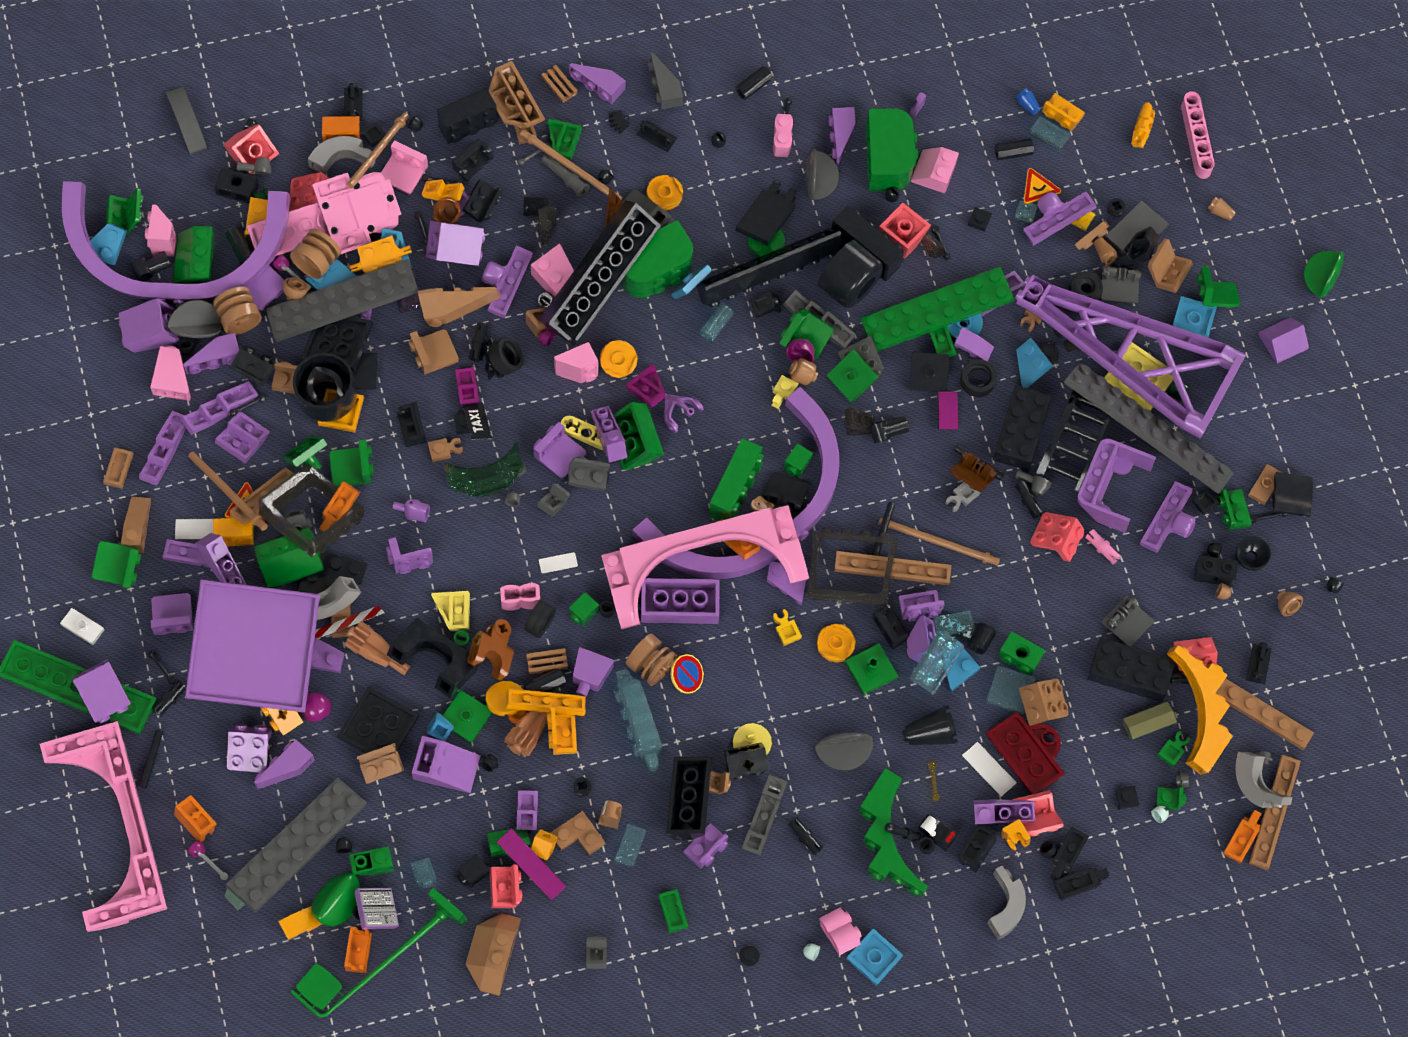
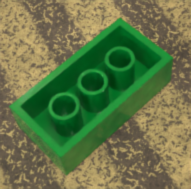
(736, 481)

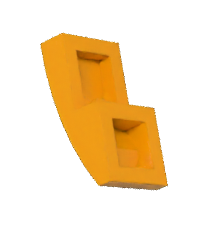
(438, 190)
(299, 923)

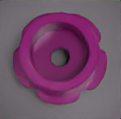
(546, 337)

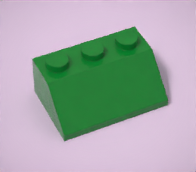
(194, 255)
(639, 435)
(286, 562)

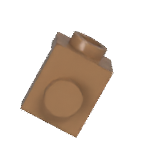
(719, 783)

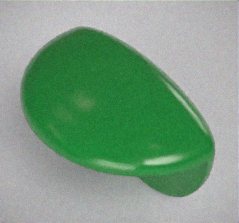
(1323, 271)
(336, 900)

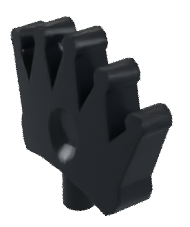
(618, 121)

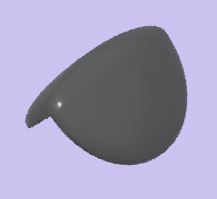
(820, 175)
(195, 320)
(845, 750)

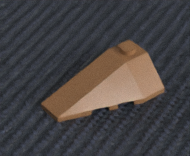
(446, 306)

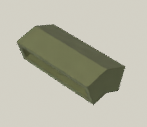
(1149, 720)

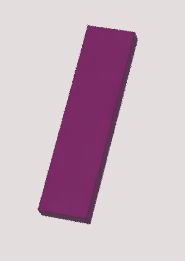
(531, 864)

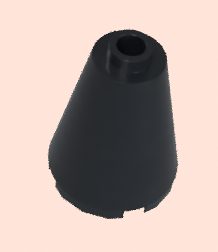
(931, 729)

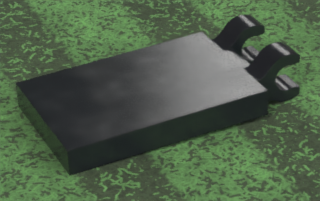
(767, 214)

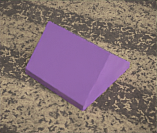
(1284, 339)

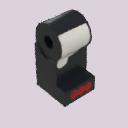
(937, 832)

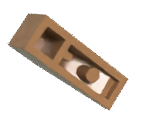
(136, 523)

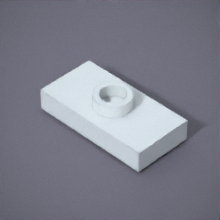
(82, 626)

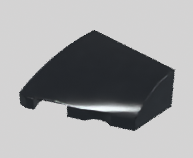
(1140, 247)

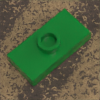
(673, 911)

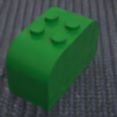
(890, 149)
(661, 263)

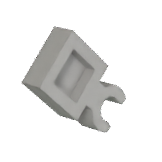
(963, 494)

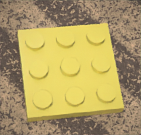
(1141, 362)

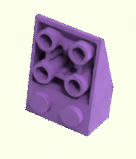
(445, 765)

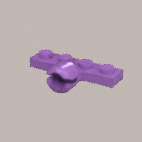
(1057, 215)
(506, 279)
(1170, 518)

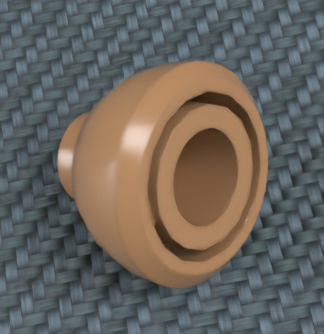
(295, 288)
(1289, 602)

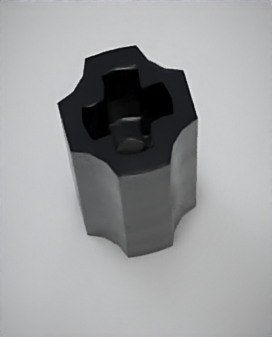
(754, 82)
(1014, 149)
(239, 244)
(546, 682)

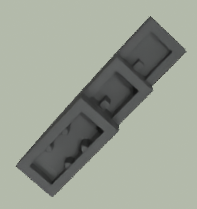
(842, 334)

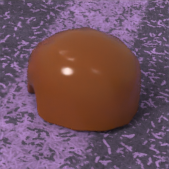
(447, 211)

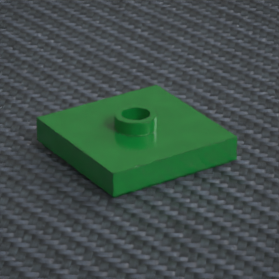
(852, 376)
(467, 716)

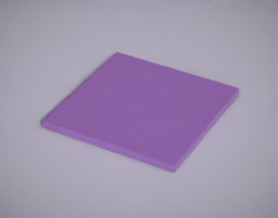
(252, 646)

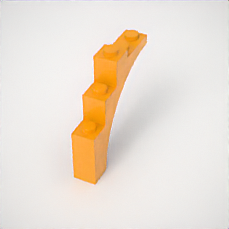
(1211, 707)

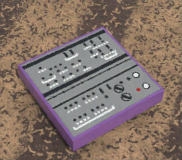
(376, 908)

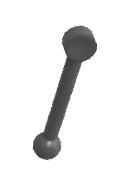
(521, 161)

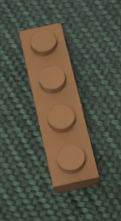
(253, 499)

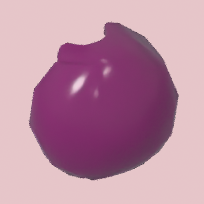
(800, 349)
(317, 707)

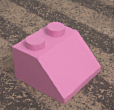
(935, 168)
(577, 364)

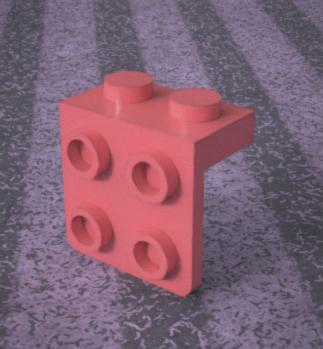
(302, 191)
(1058, 534)
(1045, 815)

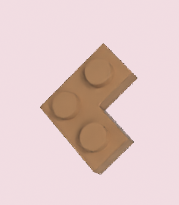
(579, 829)

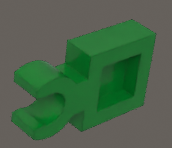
(1172, 750)

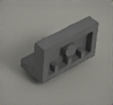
(588, 473)

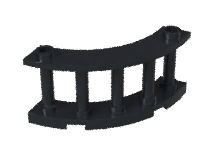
(1064, 426)

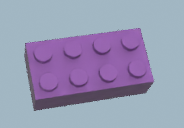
(680, 601)

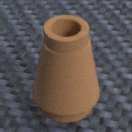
(1221, 208)
(1105, 251)

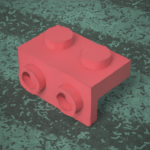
(1200, 648)
(505, 887)

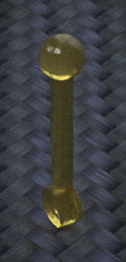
(932, 765)

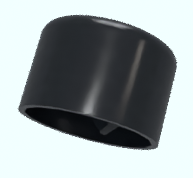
(850, 274)
(319, 370)

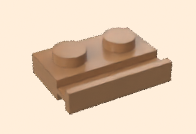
(380, 763)

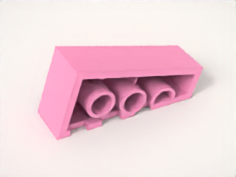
(552, 270)

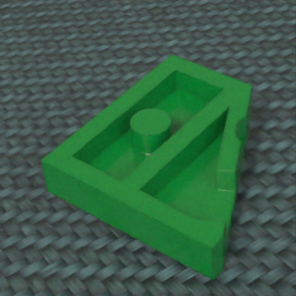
(564, 137)

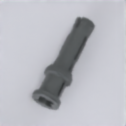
(571, 180)

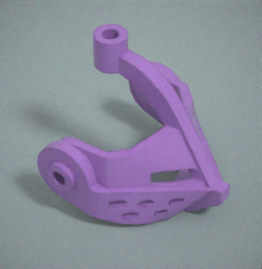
(670, 401)

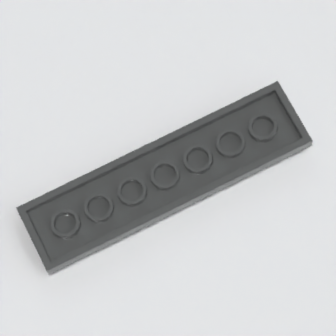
(342, 300)
(296, 845)

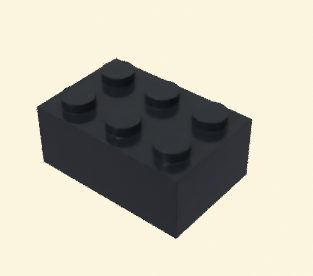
(467, 116)

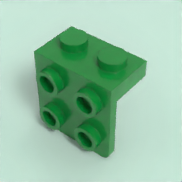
(125, 211)
(1216, 293)
(809, 327)
(352, 465)
(116, 563)

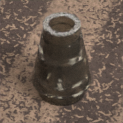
(932, 246)

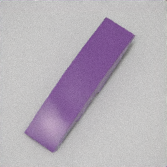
(219, 408)
(164, 449)

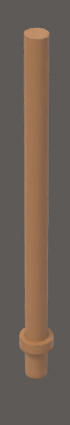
(399, 122)
(532, 139)
(256, 519)
(942, 542)

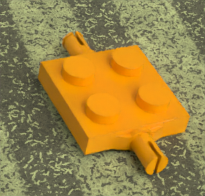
(379, 255)

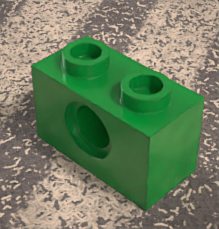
(1016, 644)

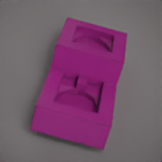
(467, 386)
(947, 410)

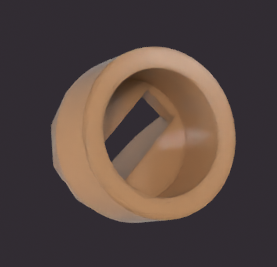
(1223, 591)

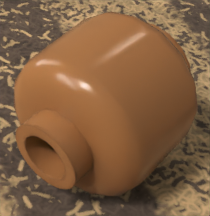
(803, 371)

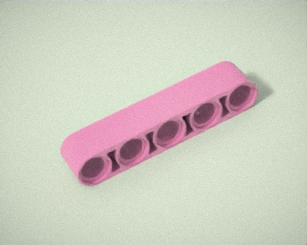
(1197, 142)

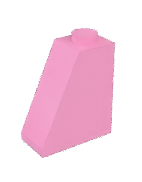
(169, 375)

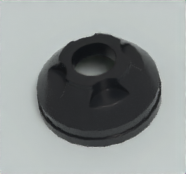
(1258, 547)

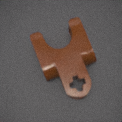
(493, 645)

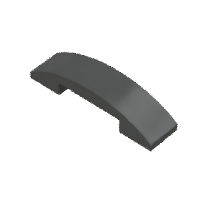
(186, 120)
(764, 815)

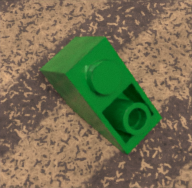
(372, 862)

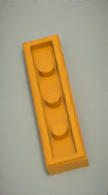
(543, 701)

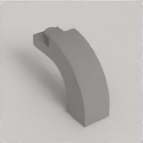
(335, 149)
(337, 597)
(1251, 783)
(1008, 919)

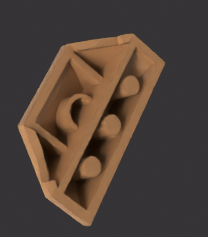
(513, 98)
(492, 952)

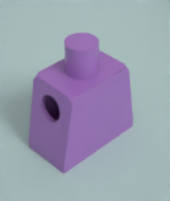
(591, 671)

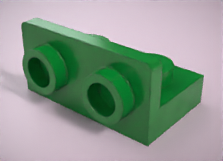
(1234, 509)

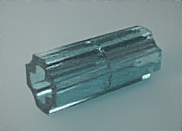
(716, 322)

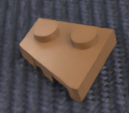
(1099, 231)

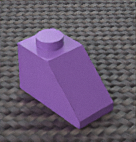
(920, 638)

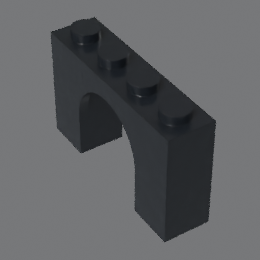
(422, 637)

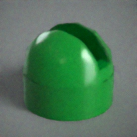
(462, 633)

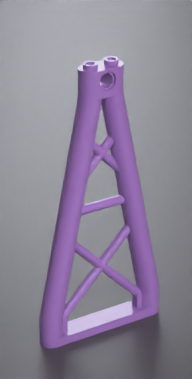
(1047, 295)

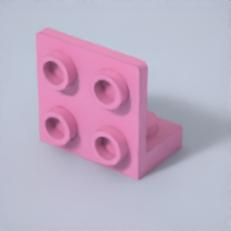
(404, 167)

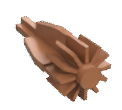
(372, 647)
(527, 732)

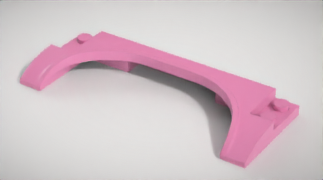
(633, 563)
(106, 755)

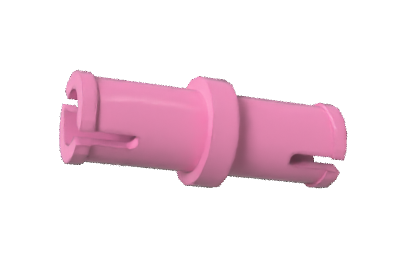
(1103, 546)

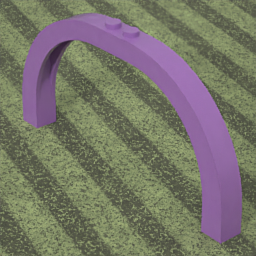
(274, 232)
(734, 566)

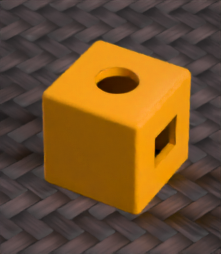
(544, 844)

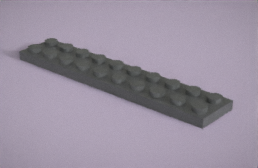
(1149, 427)

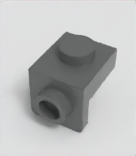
(554, 500)
(596, 952)

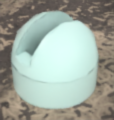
(1160, 814)
(811, 951)

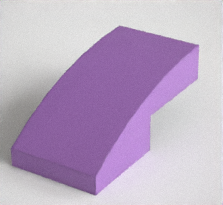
(974, 345)
(527, 810)

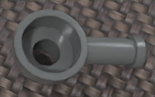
(261, 166)
(1039, 484)

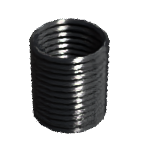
(532, 204)
(981, 638)

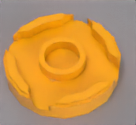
(665, 192)
(618, 358)
(836, 643)
(497, 697)

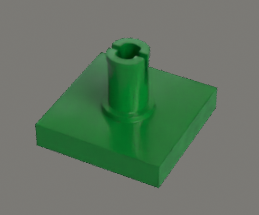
(305, 452)
(871, 669)

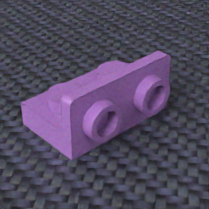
(704, 848)

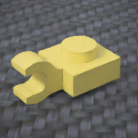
(783, 389)

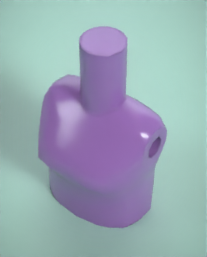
(414, 510)

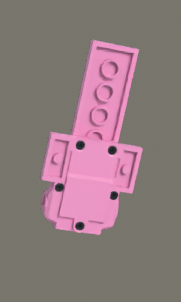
(341, 213)

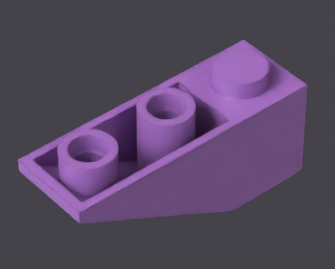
(601, 81)
(843, 128)
(218, 352)
(609, 434)
(219, 559)
(289, 764)
(1003, 811)

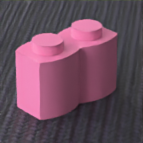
(782, 135)
(515, 597)
(840, 931)

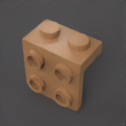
(1167, 269)
(433, 351)
(1043, 701)

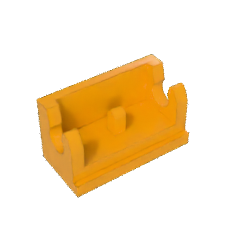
(234, 532)
(1014, 833)

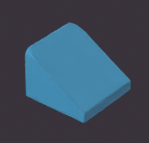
(439, 727)

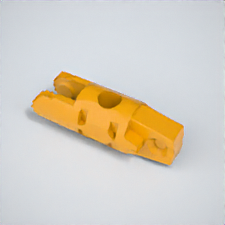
(1143, 126)

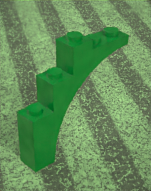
(887, 861)

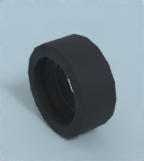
(498, 360)
(981, 365)

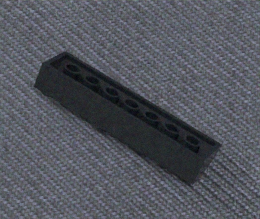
(769, 266)
(600, 272)

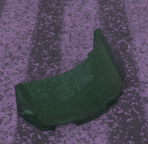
(486, 479)

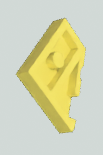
(454, 608)

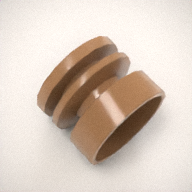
(315, 253)
(237, 310)
(655, 662)

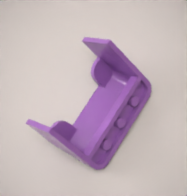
(1109, 458)

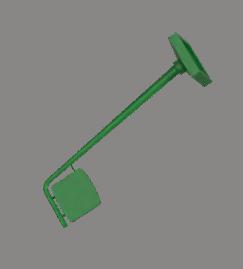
(321, 986)

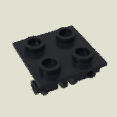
(786, 491)

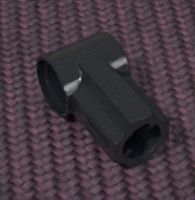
(146, 267)
(883, 430)

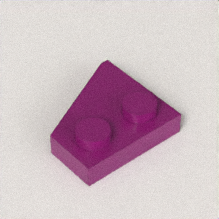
(647, 386)

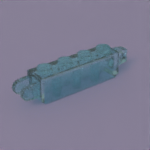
(639, 719)

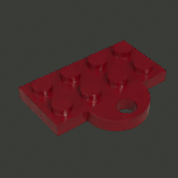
(1028, 752)

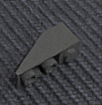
(667, 85)
(650, 207)

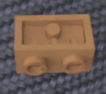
(283, 377)

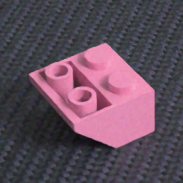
(160, 233)

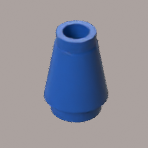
(1028, 101)

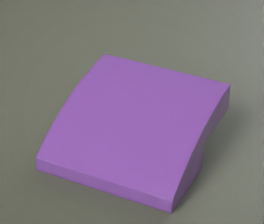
(266, 288)
(242, 437)

